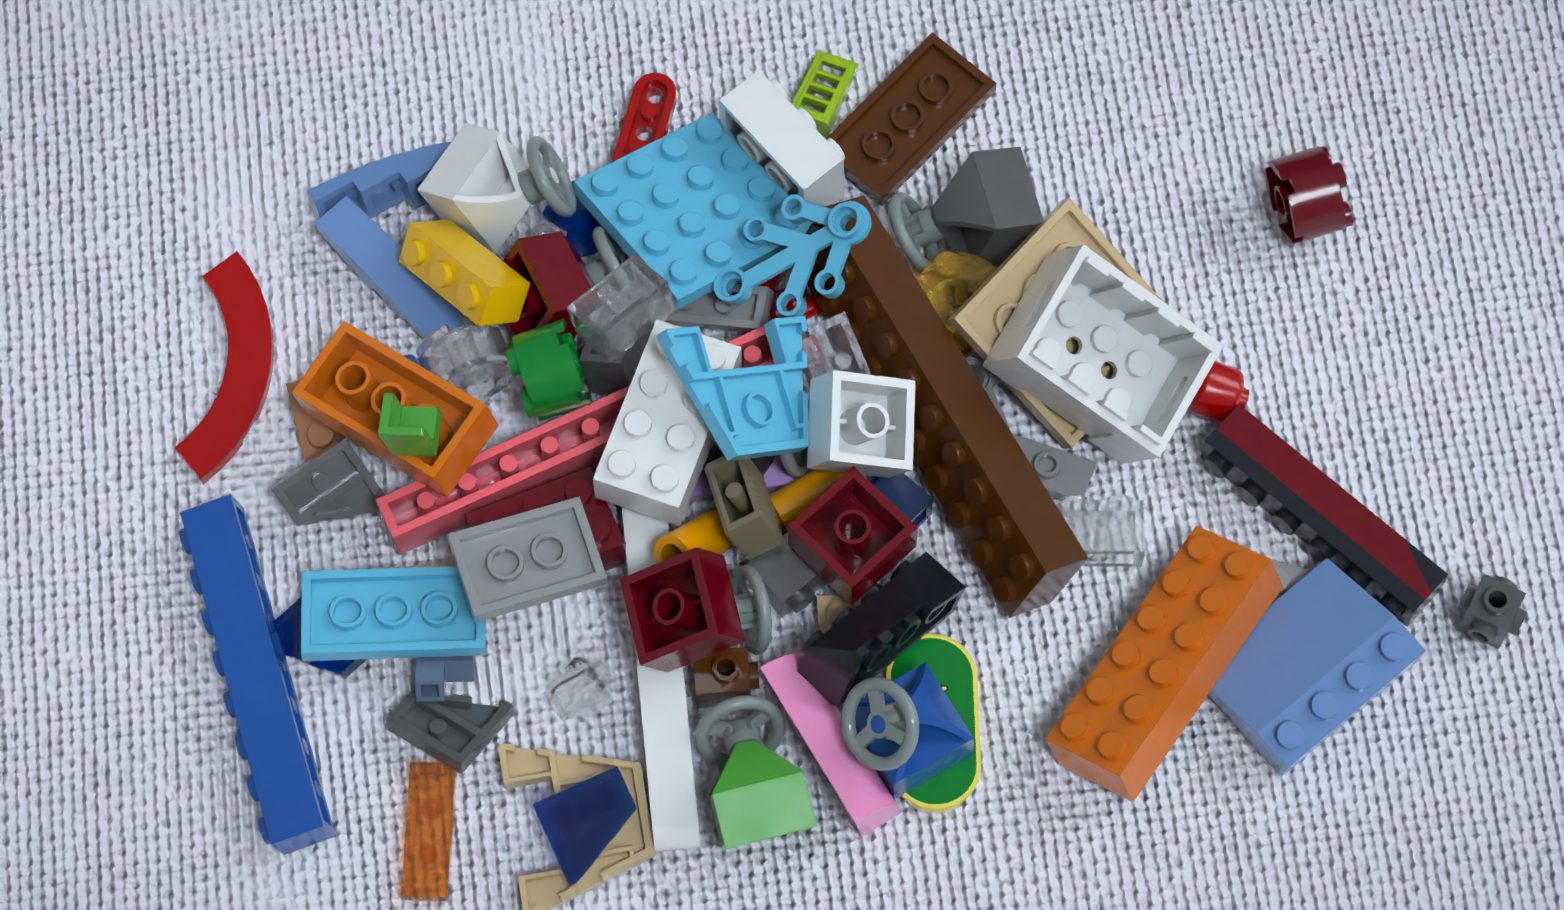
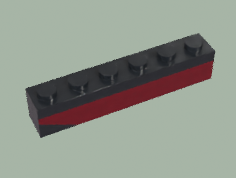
(1321, 514)

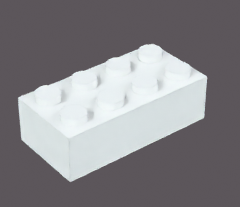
(659, 435)

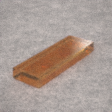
(429, 832)

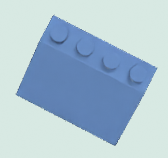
(1312, 665)

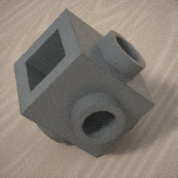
(1492, 610)

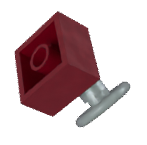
(557, 276)
(692, 611)

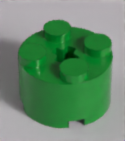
(549, 370)

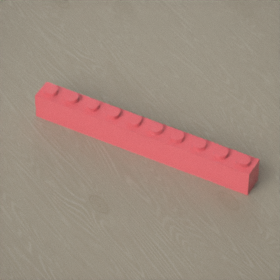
(521, 463)

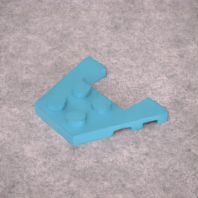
(747, 408)

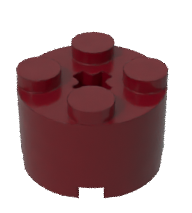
(1308, 194)

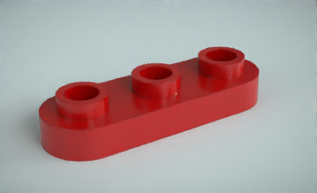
(646, 116)

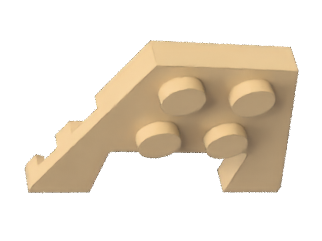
(628, 848)

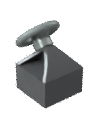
(980, 212)

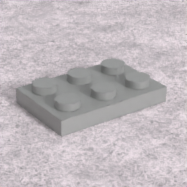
(527, 559)

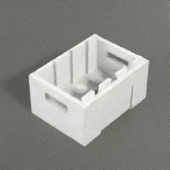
(1152, 349)

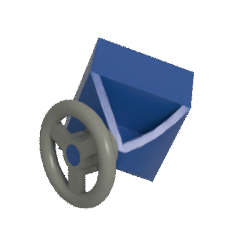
(904, 729)

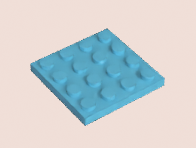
(686, 206)

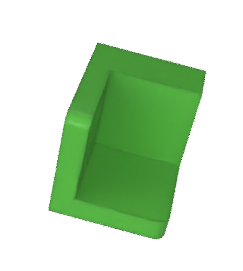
(409, 428)

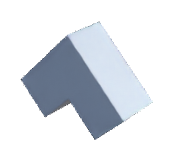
(434, 672)

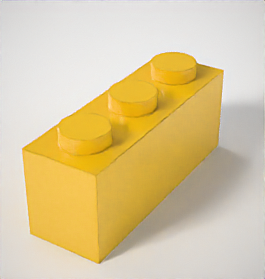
(464, 272)

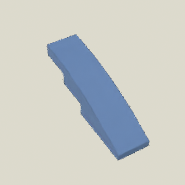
(379, 183)
(376, 263)

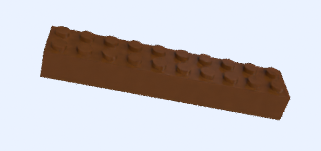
(958, 433)

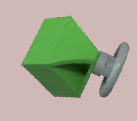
(757, 789)

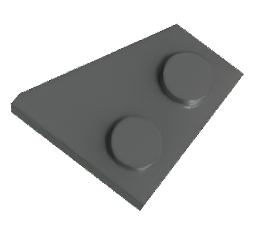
(449, 729)

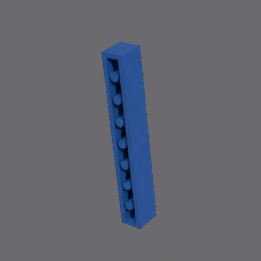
(256, 675)

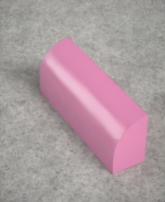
(820, 728)

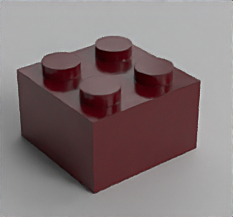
(852, 535)

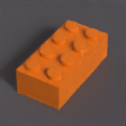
(347, 393)

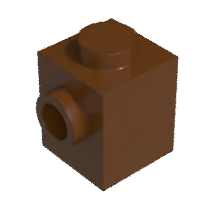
(724, 676)

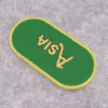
(958, 678)

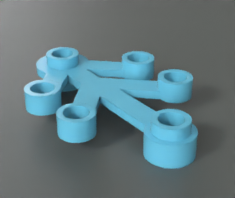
(799, 253)

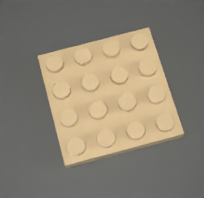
(992, 304)

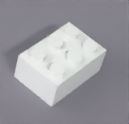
(784, 140)

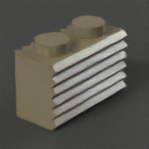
(744, 506)

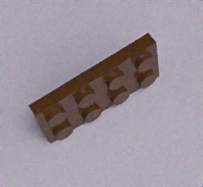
(910, 117)

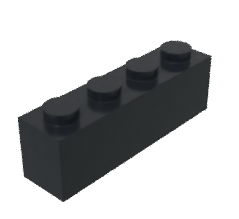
(880, 628)

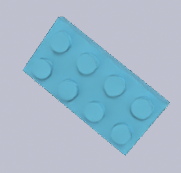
(387, 614)

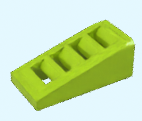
(826, 120)

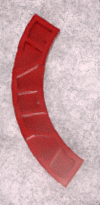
(246, 372)

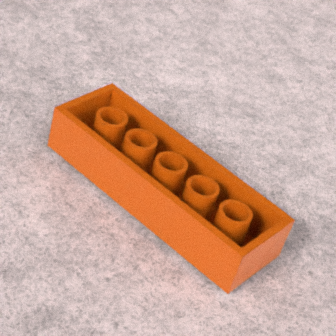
(1164, 663)

